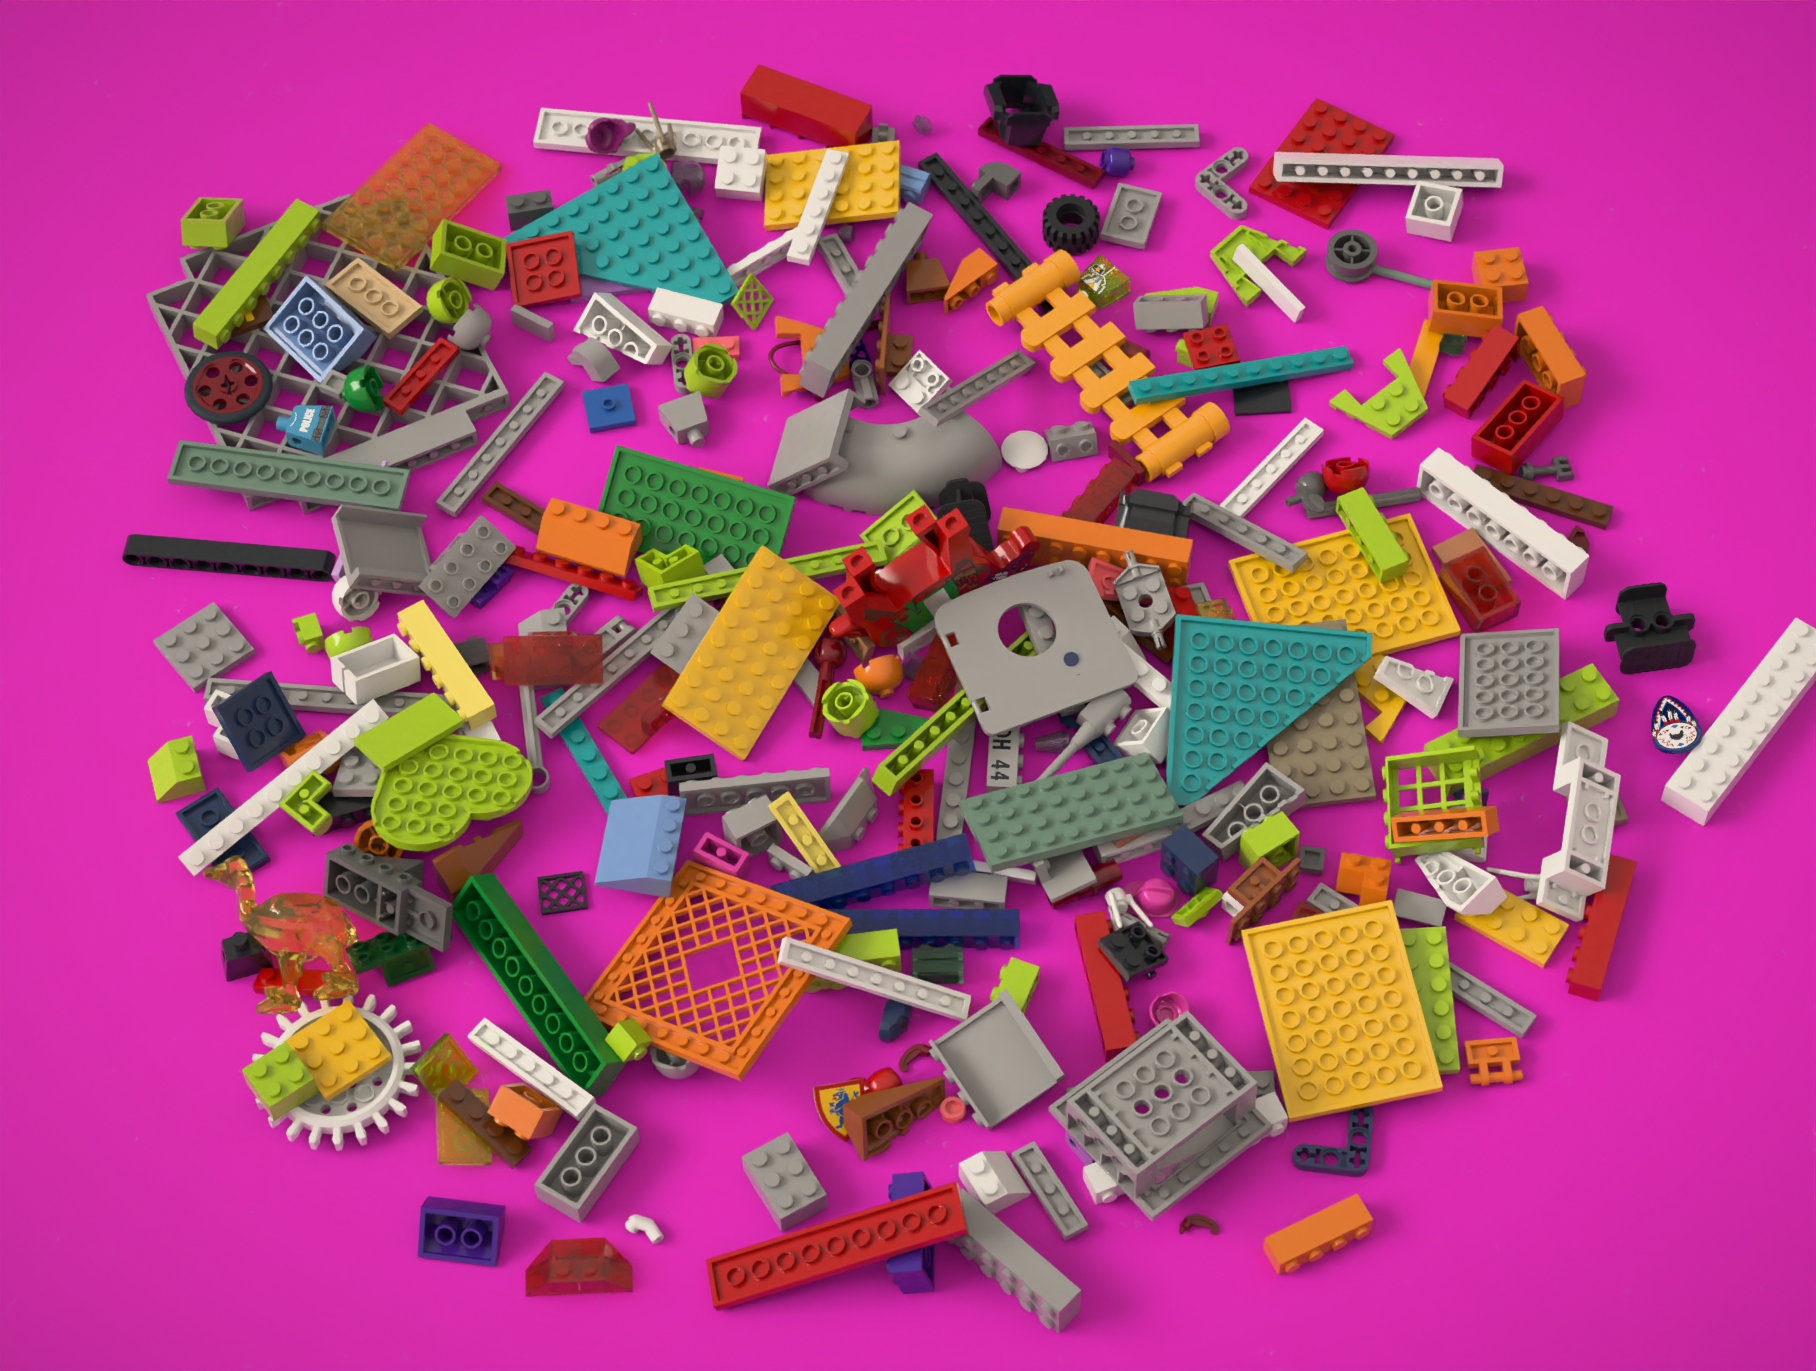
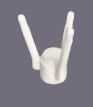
(1531, 881)
(1118, 904)

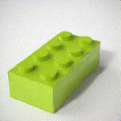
(873, 947)

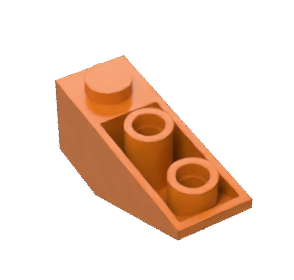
(972, 275)

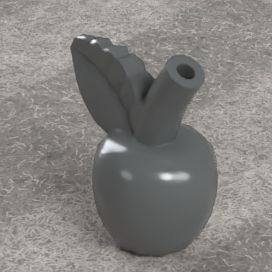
(1310, 492)

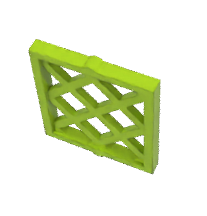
(760, 289)

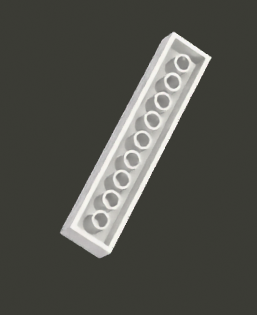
(1745, 725)

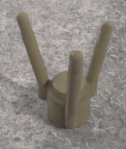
(663, 146)

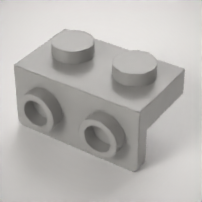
(1071, 441)

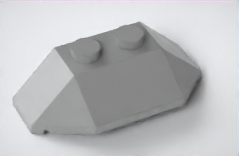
(851, 815)

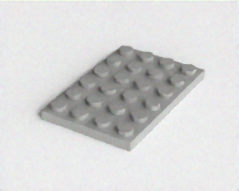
(1509, 683)

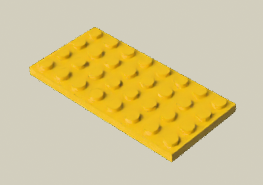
(751, 653)

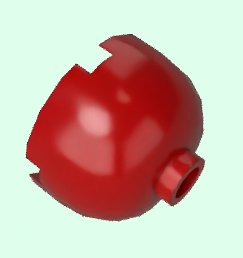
(1344, 475)

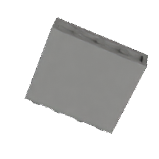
(812, 444)
(382, 549)
(997, 1061)

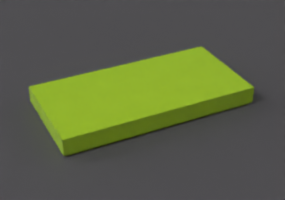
(409, 732)

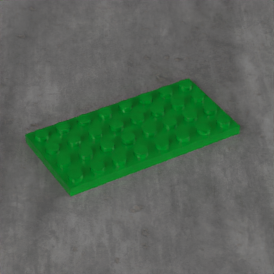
(695, 508)

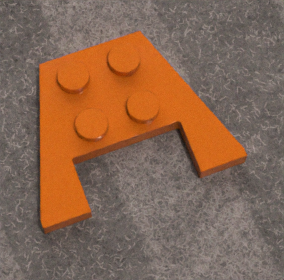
(792, 329)

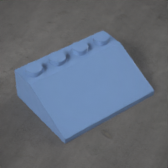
(319, 330)
(641, 844)

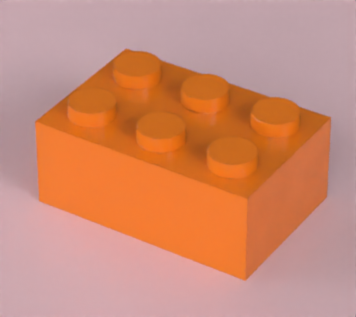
(1464, 308)

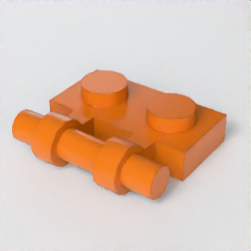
(1493, 1053)

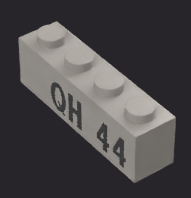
(1005, 760)

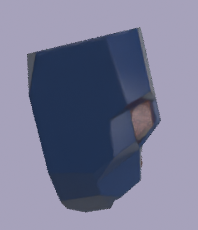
(894, 1020)

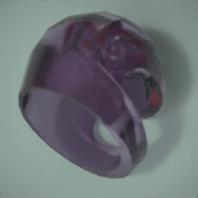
(688, 176)

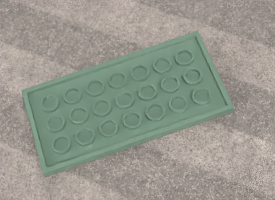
(1070, 811)

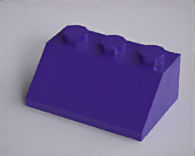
(461, 1231)

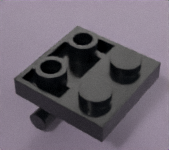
(1133, 952)

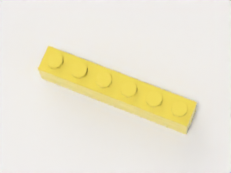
(446, 665)

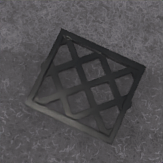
(561, 877)

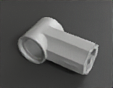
(864, 384)

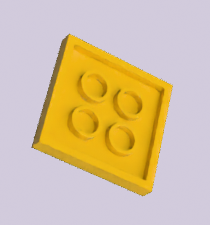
(339, 1050)

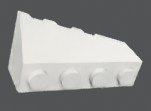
(622, 330)

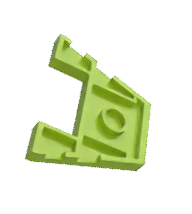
(1261, 247)
(1391, 408)

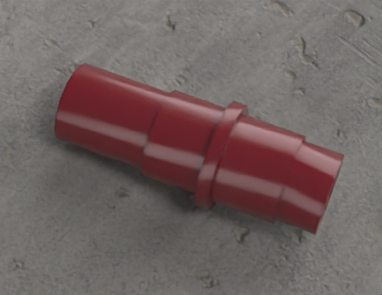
(1106, 875)

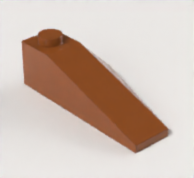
(480, 857)
(884, 1114)

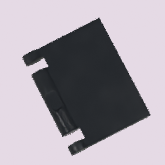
(1262, 399)

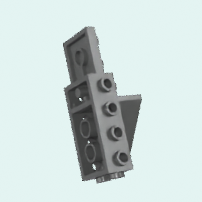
(388, 894)

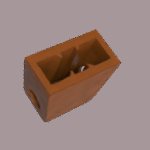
(925, 280)

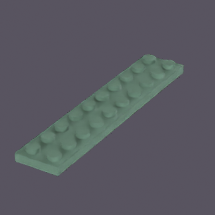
(288, 476)

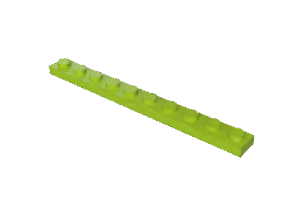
(721, 584)

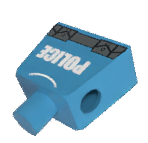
(308, 427)

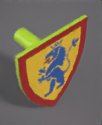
(830, 1102)

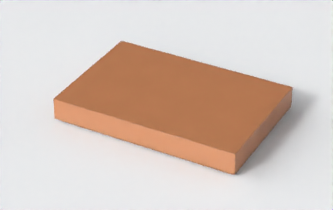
(1462, 544)

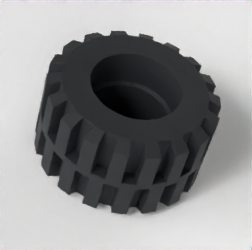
(1070, 210)

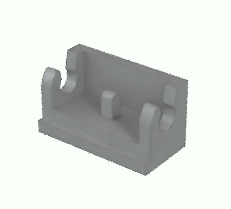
(1419, 908)

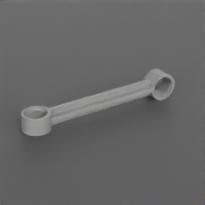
(532, 736)

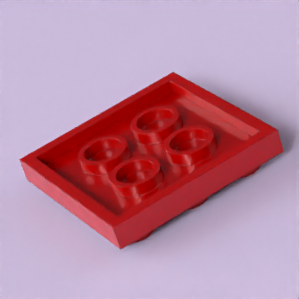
(544, 269)

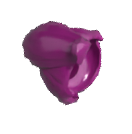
(607, 134)

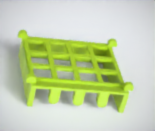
(1391, 797)

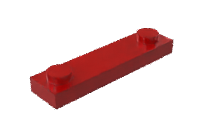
(421, 376)
(306, 985)

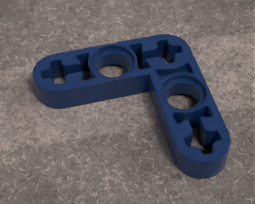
(1346, 1156)

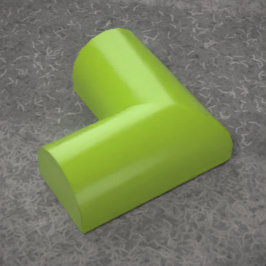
(303, 805)

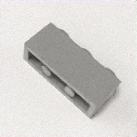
(1170, 312)
(970, 892)

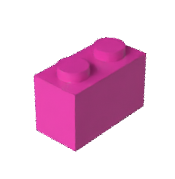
(722, 856)

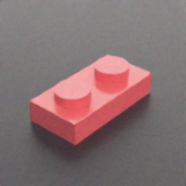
(731, 343)

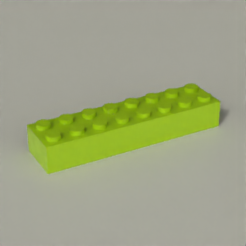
(1583, 701)

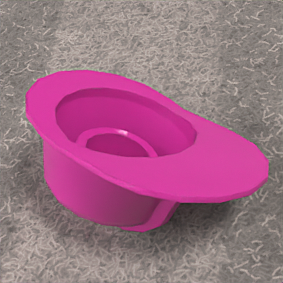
(1154, 897)

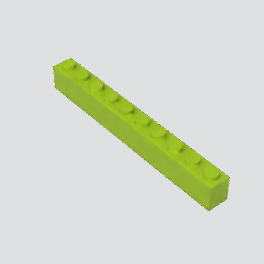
(934, 734)

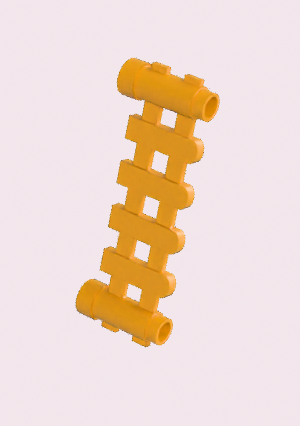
(1047, 283)

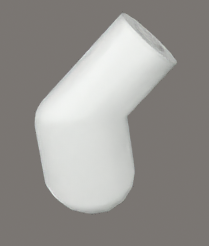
(645, 1224)

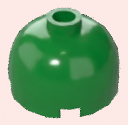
(363, 389)

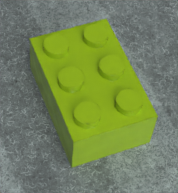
(212, 222)
(468, 254)

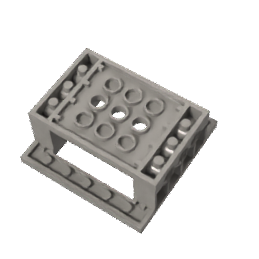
(1131, 1144)

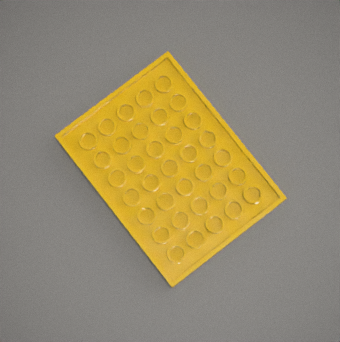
(1342, 585)
(1341, 1011)

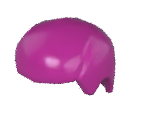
(1166, 1006)

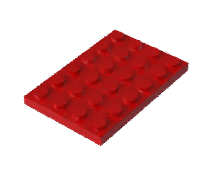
(1321, 131)

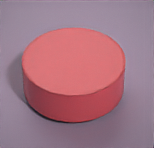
(952, 1110)

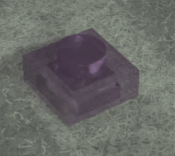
(911, 665)

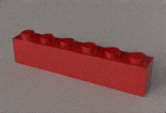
(1600, 931)
(1105, 986)

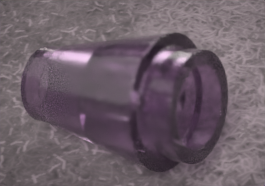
(1053, 742)

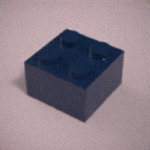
(1188, 861)

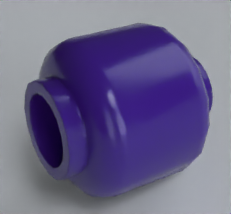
(1116, 161)

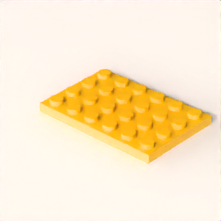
(865, 192)

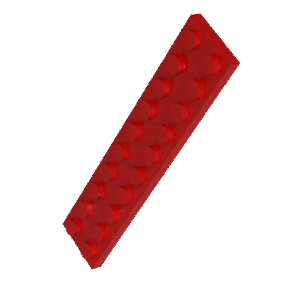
(837, 1246)

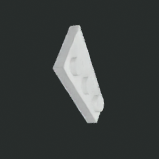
(1415, 686)

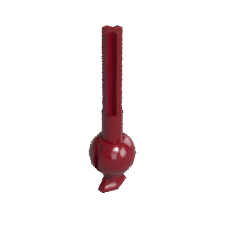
(829, 655)

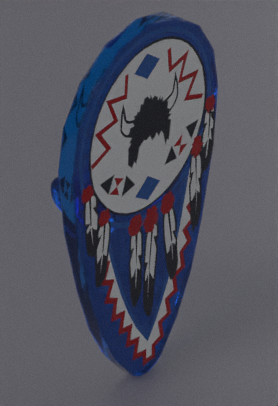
(1674, 727)

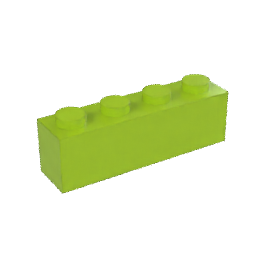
(1372, 534)
(1019, 980)

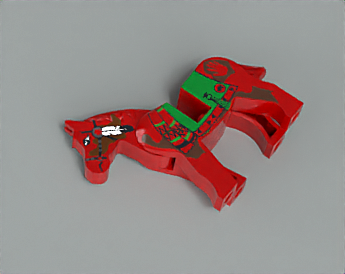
(891, 602)

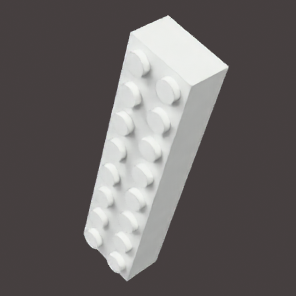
(1502, 523)

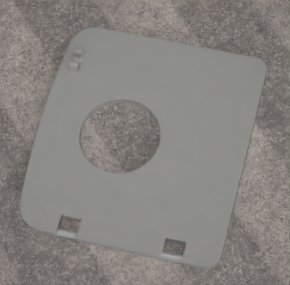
(1041, 685)

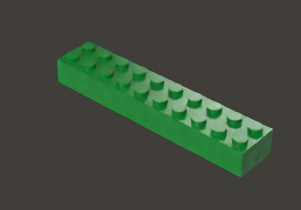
(536, 984)

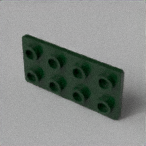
(398, 956)

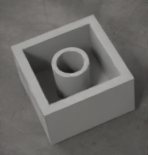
(752, 827)

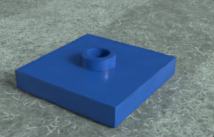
(608, 408)

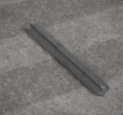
(1381, 500)

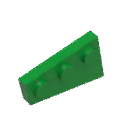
(890, 730)

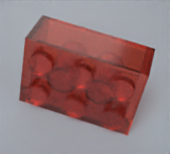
(1479, 590)

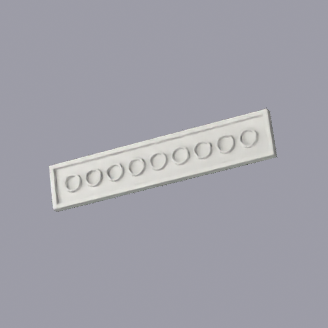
(694, 140)

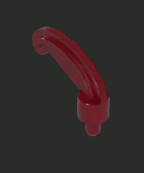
(911, 1054)
(1200, 1221)

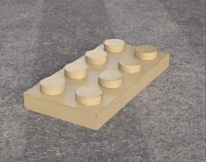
(374, 298)

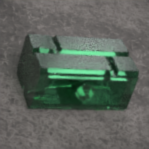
(938, 964)

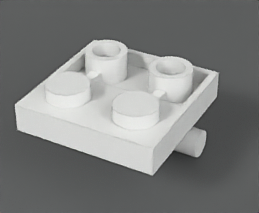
(920, 381)

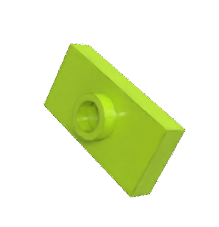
(1197, 907)

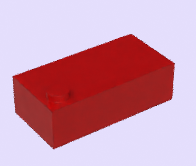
(1517, 427)

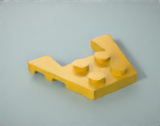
(1379, 698)

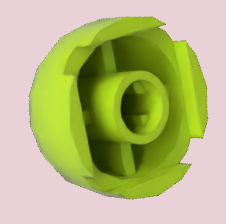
(448, 300)
(341, 642)

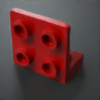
(1211, 347)

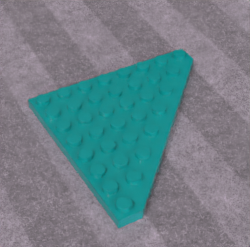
(639, 235)
(1241, 688)

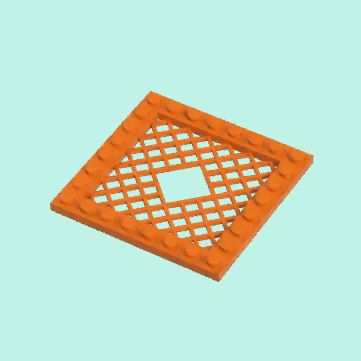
(691, 881)

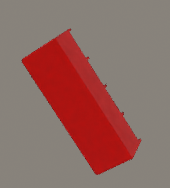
(805, 109)

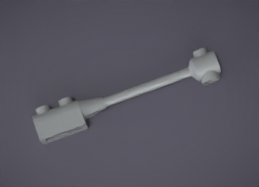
(1094, 718)

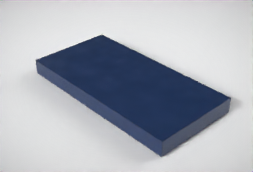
(207, 813)

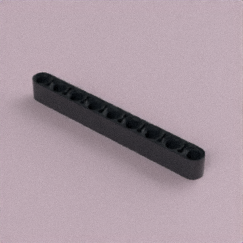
(229, 557)

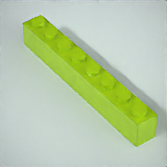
(257, 274)

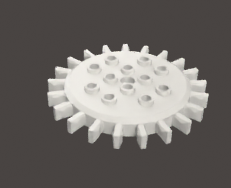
(369, 1099)

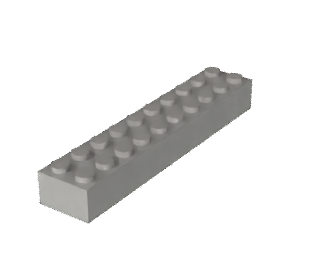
(864, 299)

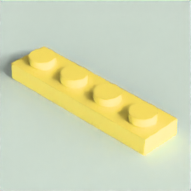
(803, 834)

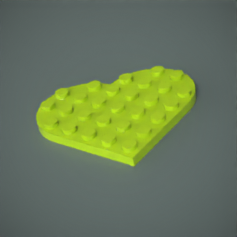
(446, 786)

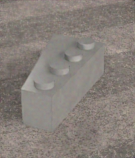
(1262, 796)

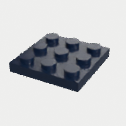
(259, 721)

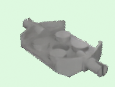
(1140, 582)

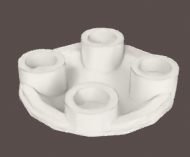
(1024, 450)

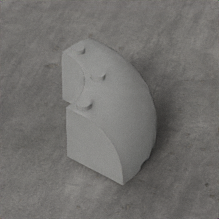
(906, 457)

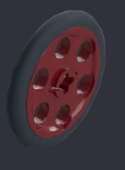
(223, 362)

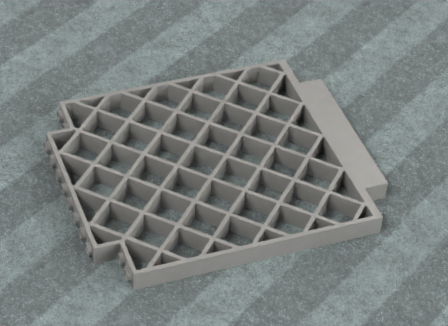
(422, 442)

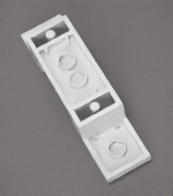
(1589, 824)

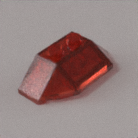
(578, 1268)

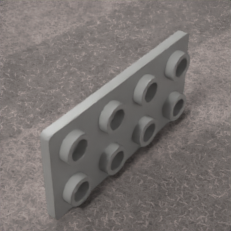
(466, 566)
(1064, 874)

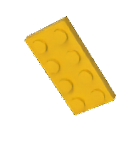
(1519, 928)

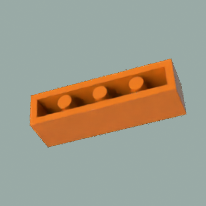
(1445, 824)
(1318, 1234)

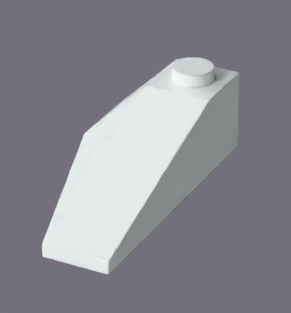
(1461, 883)

